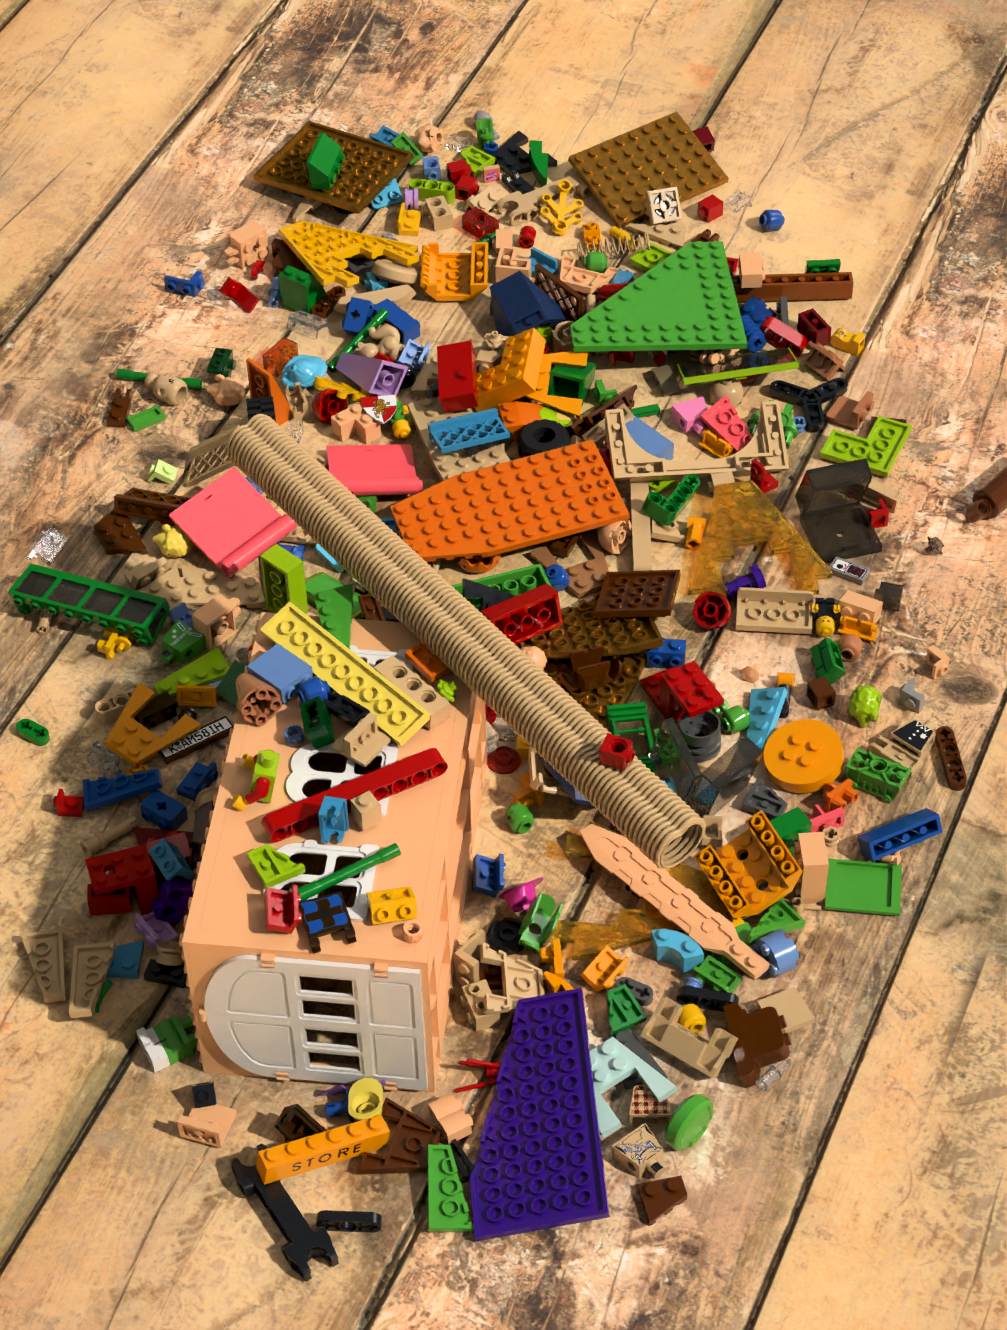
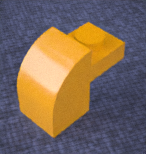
(528, 795)

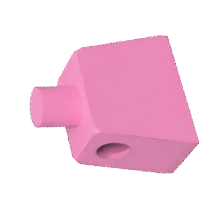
(687, 415)

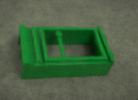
(627, 713)

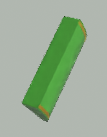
(321, 582)

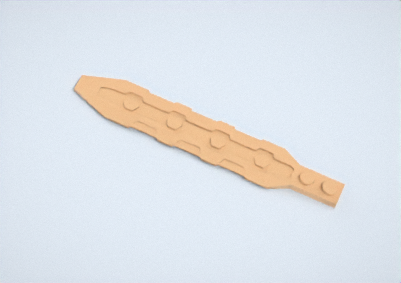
(671, 898)

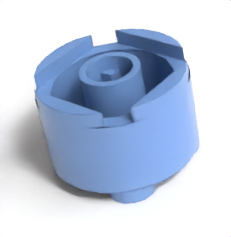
(777, 951)

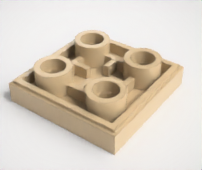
(791, 1006)

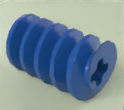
(754, 336)

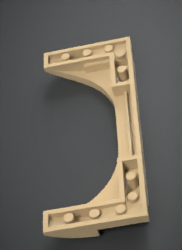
(635, 464)

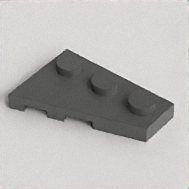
(630, 1041)

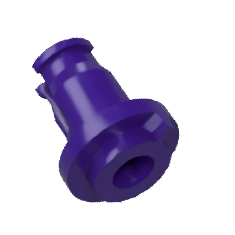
(753, 579)

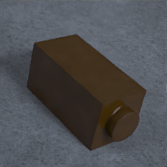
(158, 710)

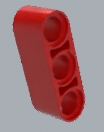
(783, 335)

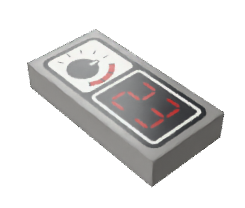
(849, 570)

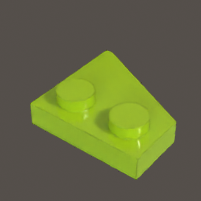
(273, 866)

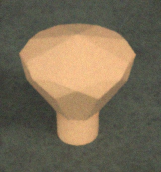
(751, 673)

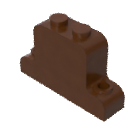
(283, 257)
(759, 1041)

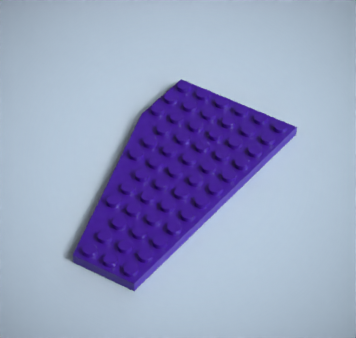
(542, 1133)

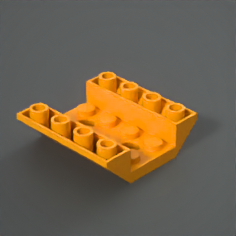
(739, 880)

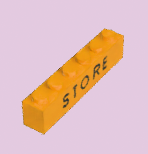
(322, 1149)

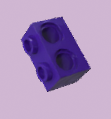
(172, 899)

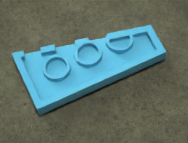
(764, 713)

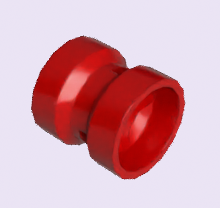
(527, 237)

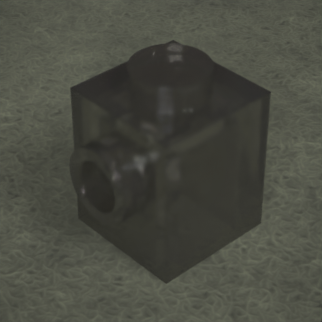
(890, 595)

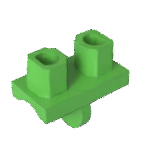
(484, 131)

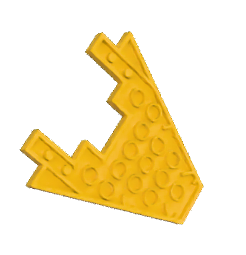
(326, 247)

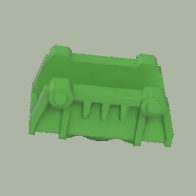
(874, 775)

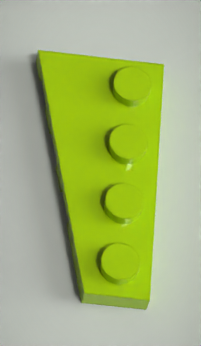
(200, 672)

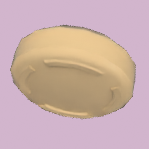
(394, 272)

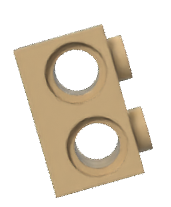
(438, 213)

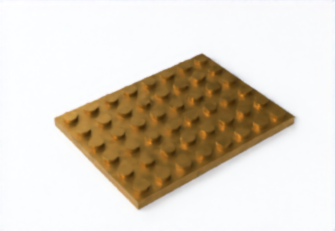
(647, 160)
(363, 175)

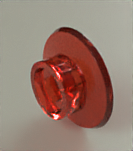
(504, 760)

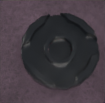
(505, 936)

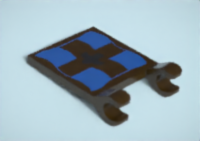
(326, 916)

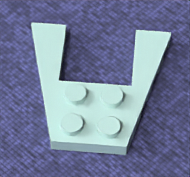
(611, 1065)

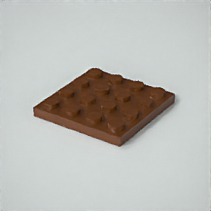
(638, 594)

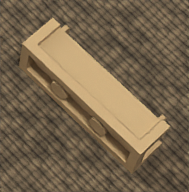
(880, 491)

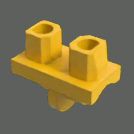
(116, 642)

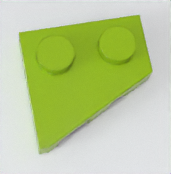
(477, 159)

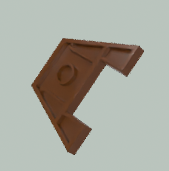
(409, 1144)

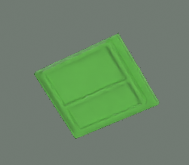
(863, 887)

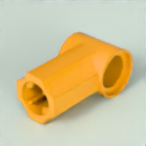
(695, 531)

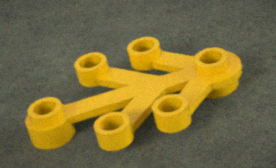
(560, 210)
(343, 389)

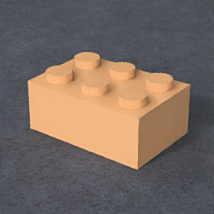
(813, 860)

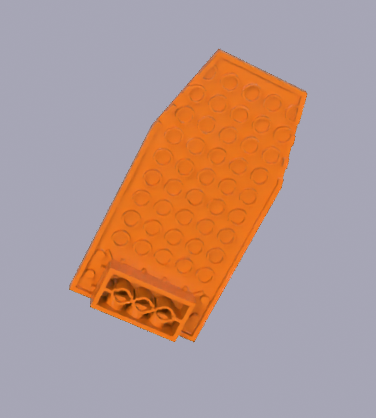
(511, 505)

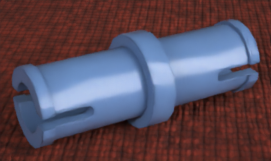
(274, 293)

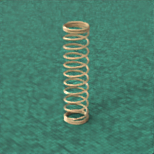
(646, 246)

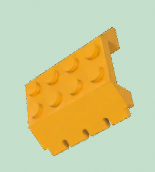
(454, 274)

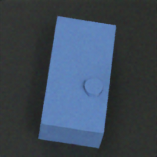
(650, 439)

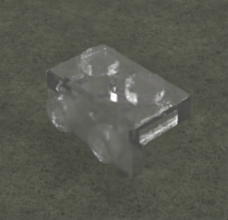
(48, 546)

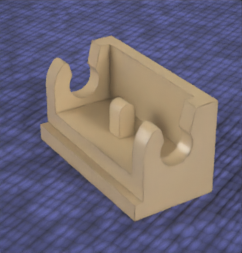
(297, 403)

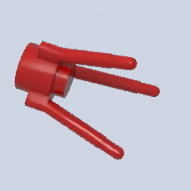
(491, 1072)

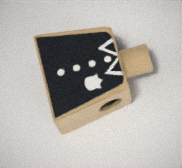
(915, 737)

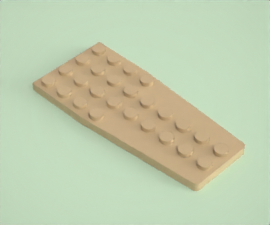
(455, 461)

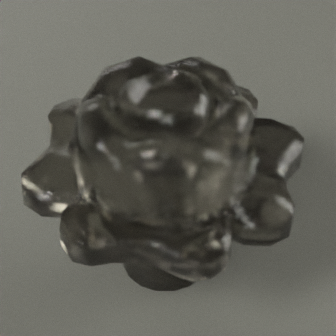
(934, 545)

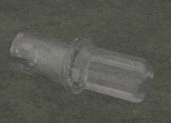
(772, 1074)

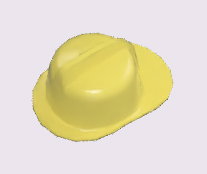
(365, 1099)

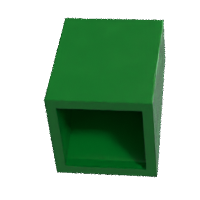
(299, 289)
(571, 381)

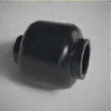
(410, 376)

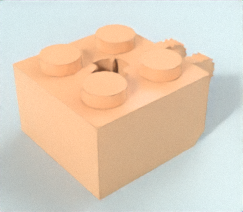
(247, 245)
(217, 620)

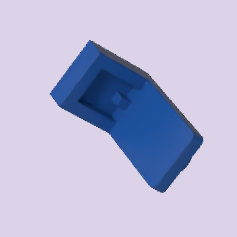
(183, 286)

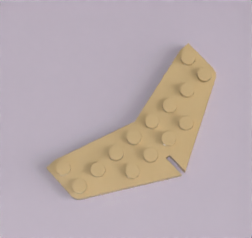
(202, 585)

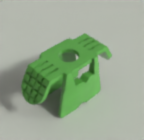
(539, 915)

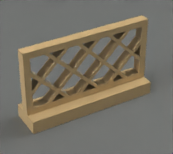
(211, 458)

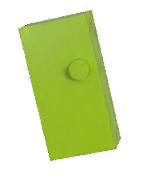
(283, 579)

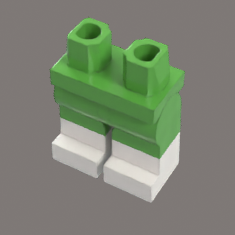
(168, 1042)

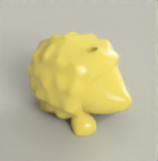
(173, 542)

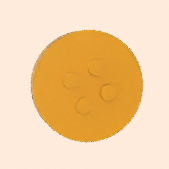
(803, 756)

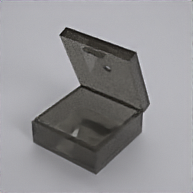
(832, 506)
(713, 787)

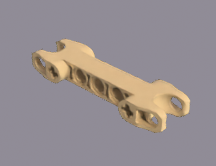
(529, 204)

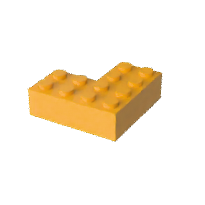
(516, 373)

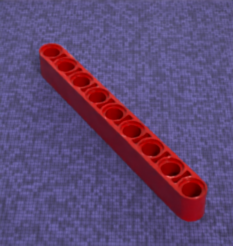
(381, 783)

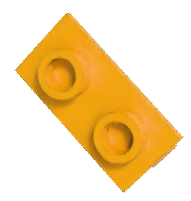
(715, 446)
(865, 630)

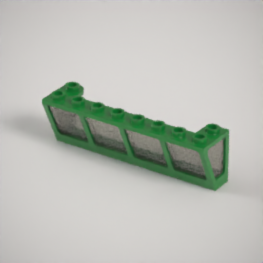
(90, 602)

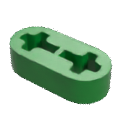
(34, 730)

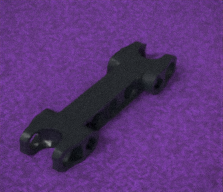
(302, 1240)

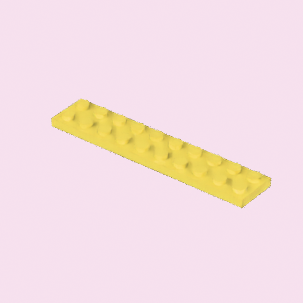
(346, 672)

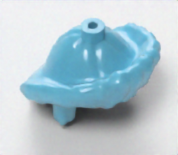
(303, 370)

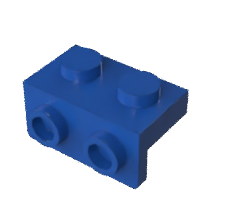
(756, 310)
(488, 875)

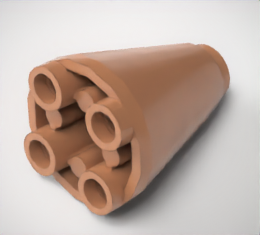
(256, 699)

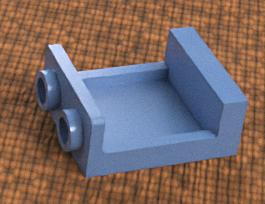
(281, 671)

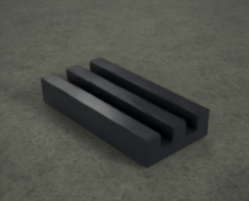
(455, 1145)

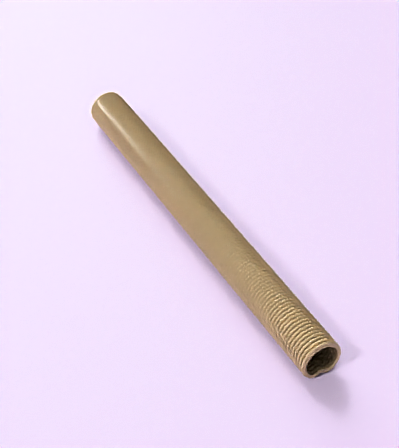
(466, 642)

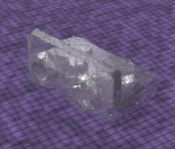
(305, 324)

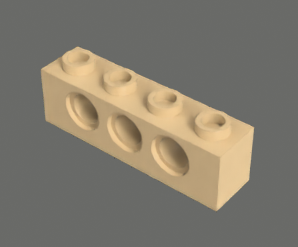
(416, 689)

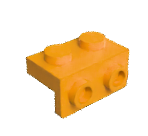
(603, 969)

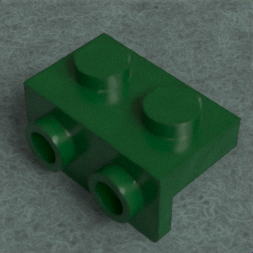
(222, 362)

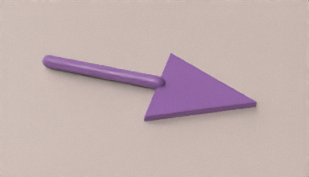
(340, 1089)

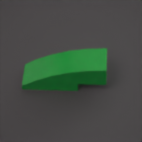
(538, 161)

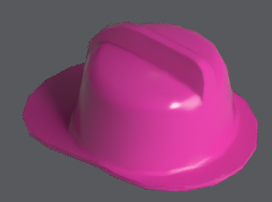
(521, 896)

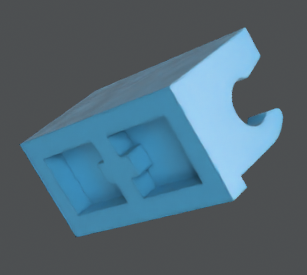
(333, 818)

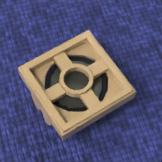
(663, 205)

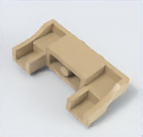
(685, 1044)

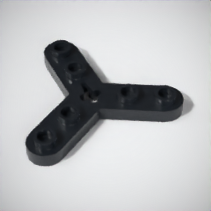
(812, 408)

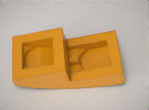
(554, 983)

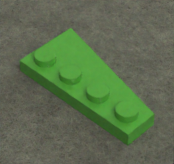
(335, 611)
(445, 1193)

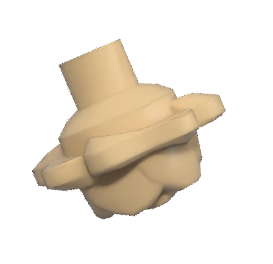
(494, 340)

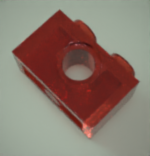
(479, 223)

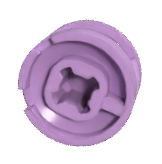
(411, 199)

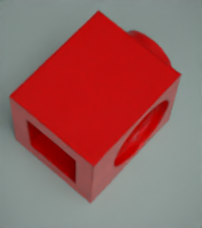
(616, 744)

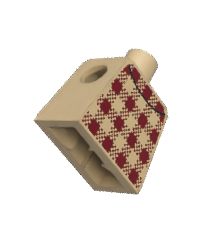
(647, 1109)

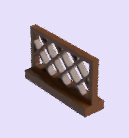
(570, 313)
(148, 504)

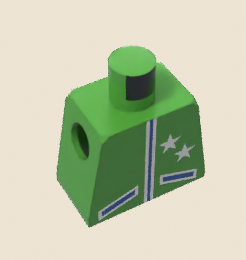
(182, 643)

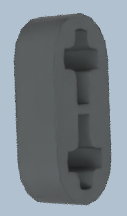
(637, 989)

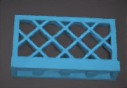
(460, 426)

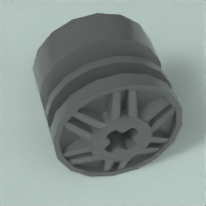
(702, 735)

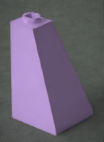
(372, 374)

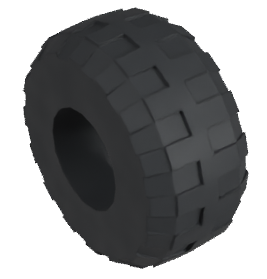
(542, 437)

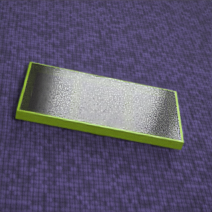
(738, 366)

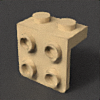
(466, 961)

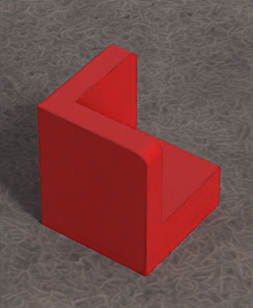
(880, 516)

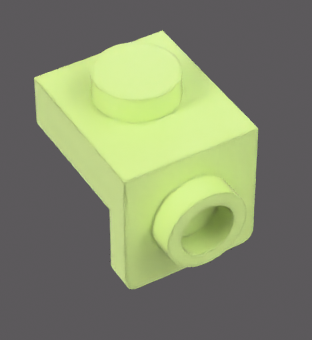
(162, 471)

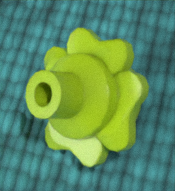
(447, 689)

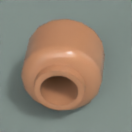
(850, 647)

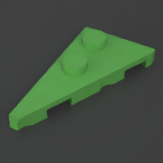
(778, 917)

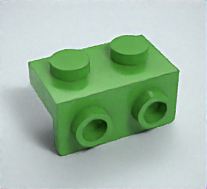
(717, 975)

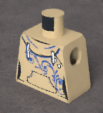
(639, 1152)

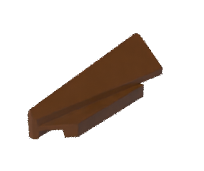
(591, 418)

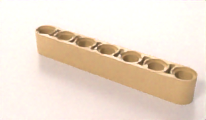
(640, 528)

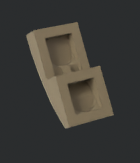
(666, 380)

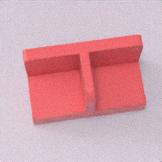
(822, 819)

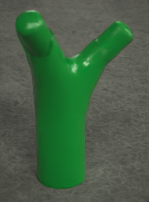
(106, 987)

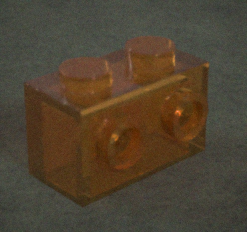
(279, 355)

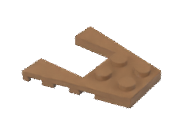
(584, 577)

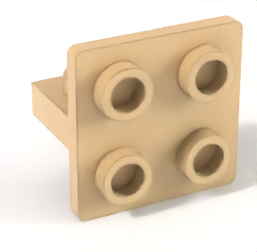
(362, 741)

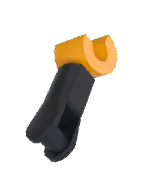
(785, 680)

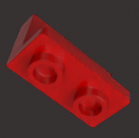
(282, 909)

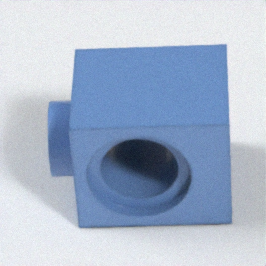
(431, 168)

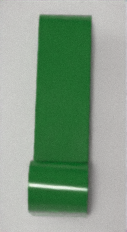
(668, 509)

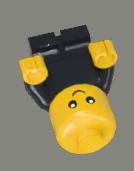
(825, 614)

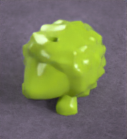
(865, 704)

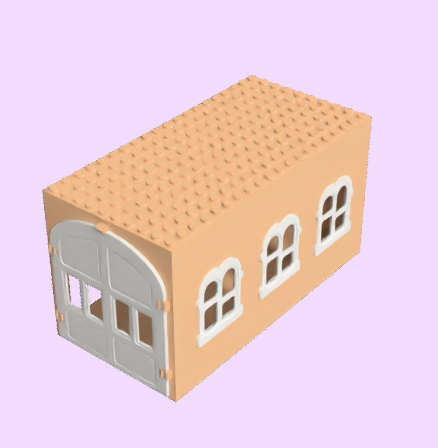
(249, 977)

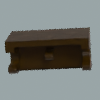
(297, 1123)

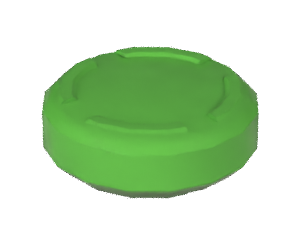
(688, 1122)

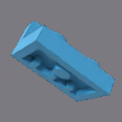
(543, 259)
(170, 860)

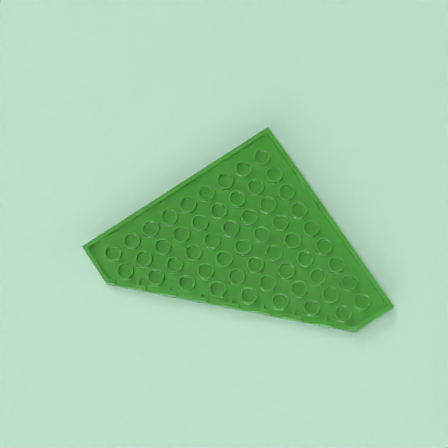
(673, 306)

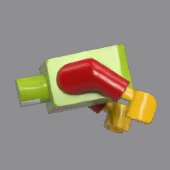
(263, 779)

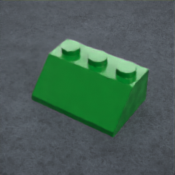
(325, 162)

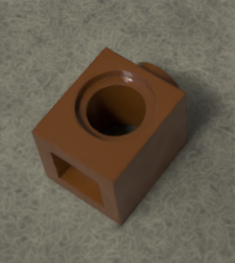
(820, 693)

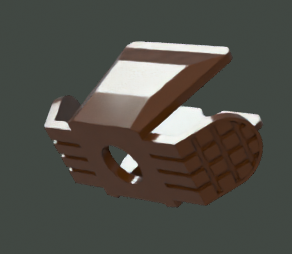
(590, 671)

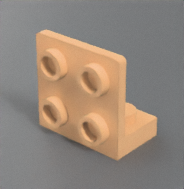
(207, 1124)

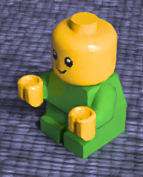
(399, 423)

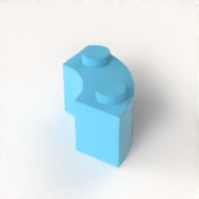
(676, 949)

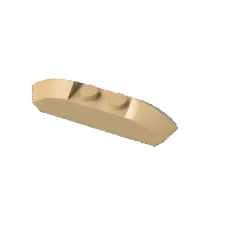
(399, 295)

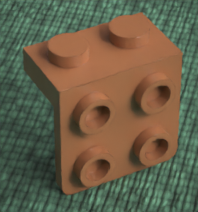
(851, 412)

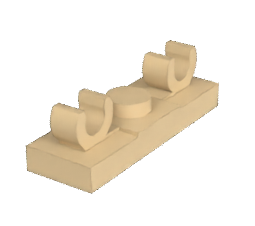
(597, 432)

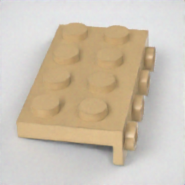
(774, 610)

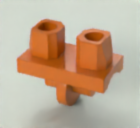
(837, 794)

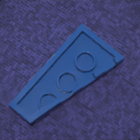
(113, 790)

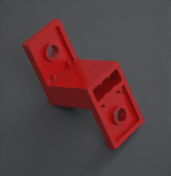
(682, 691)
(131, 868)

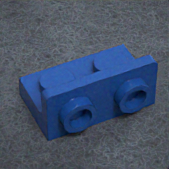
(197, 779)

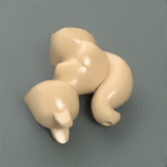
(388, 345)

